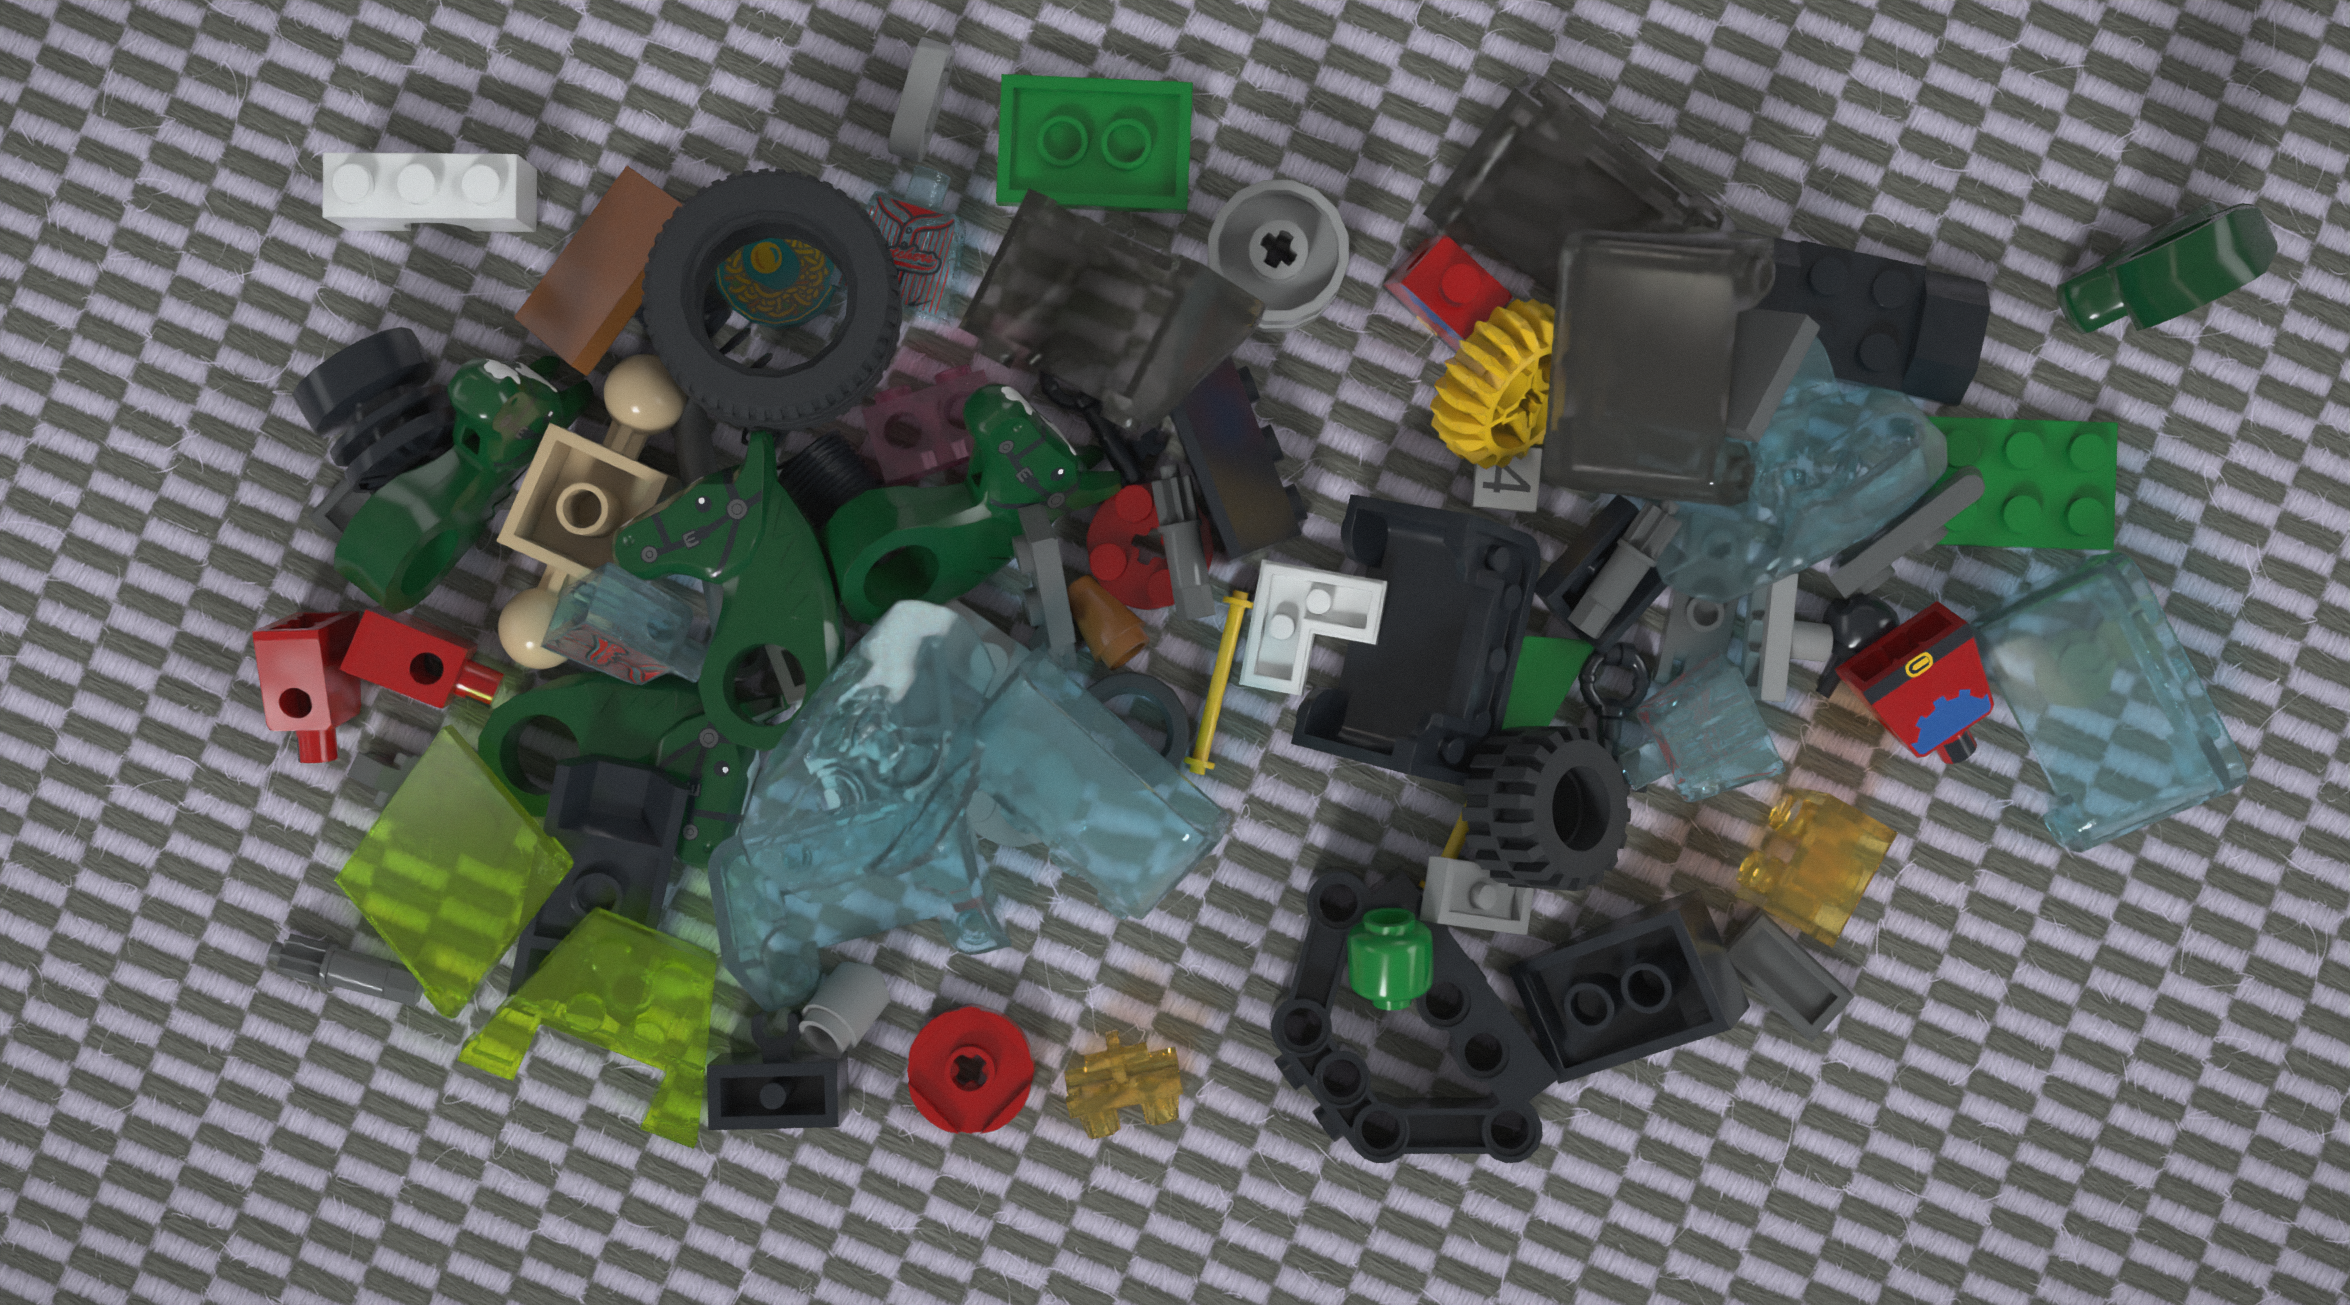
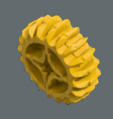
(1498, 386)

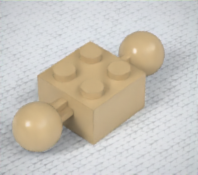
(582, 495)

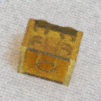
(1814, 863)

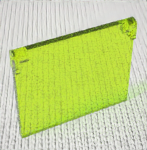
(452, 872)

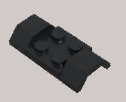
(1884, 318)
(622, 834)

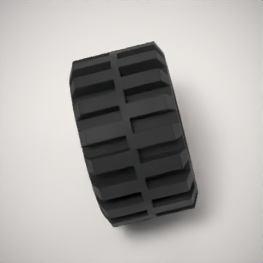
(1546, 807)

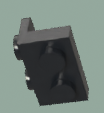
(1577, 567)

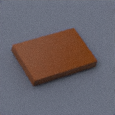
(599, 273)

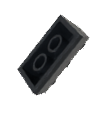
(1236, 464)

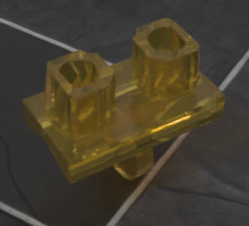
(1123, 1079)

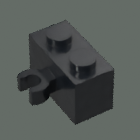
(777, 1085)

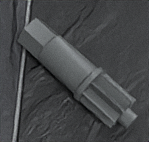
(1183, 544)
(1626, 566)
(346, 969)

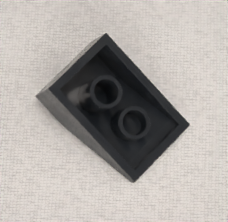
(1631, 988)

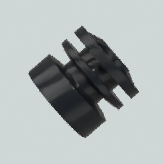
(380, 408)

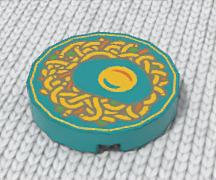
(777, 282)

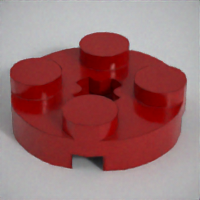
(1116, 559)
(970, 1106)

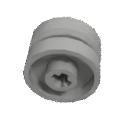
(1286, 219)

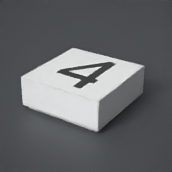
(1508, 487)

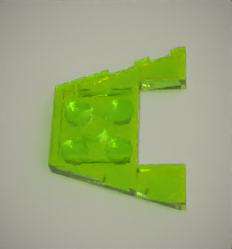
(623, 993)

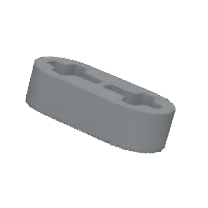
(921, 99)

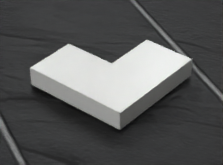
(1293, 607)

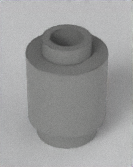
(844, 1008)

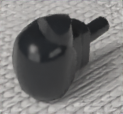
(1854, 626)

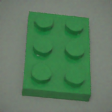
(1095, 142)
(2042, 481)

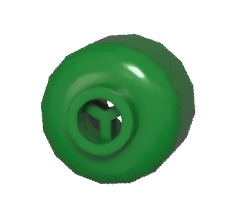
(1390, 958)

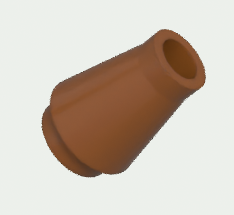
(1105, 623)

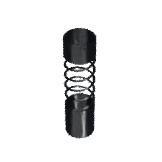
(823, 473)

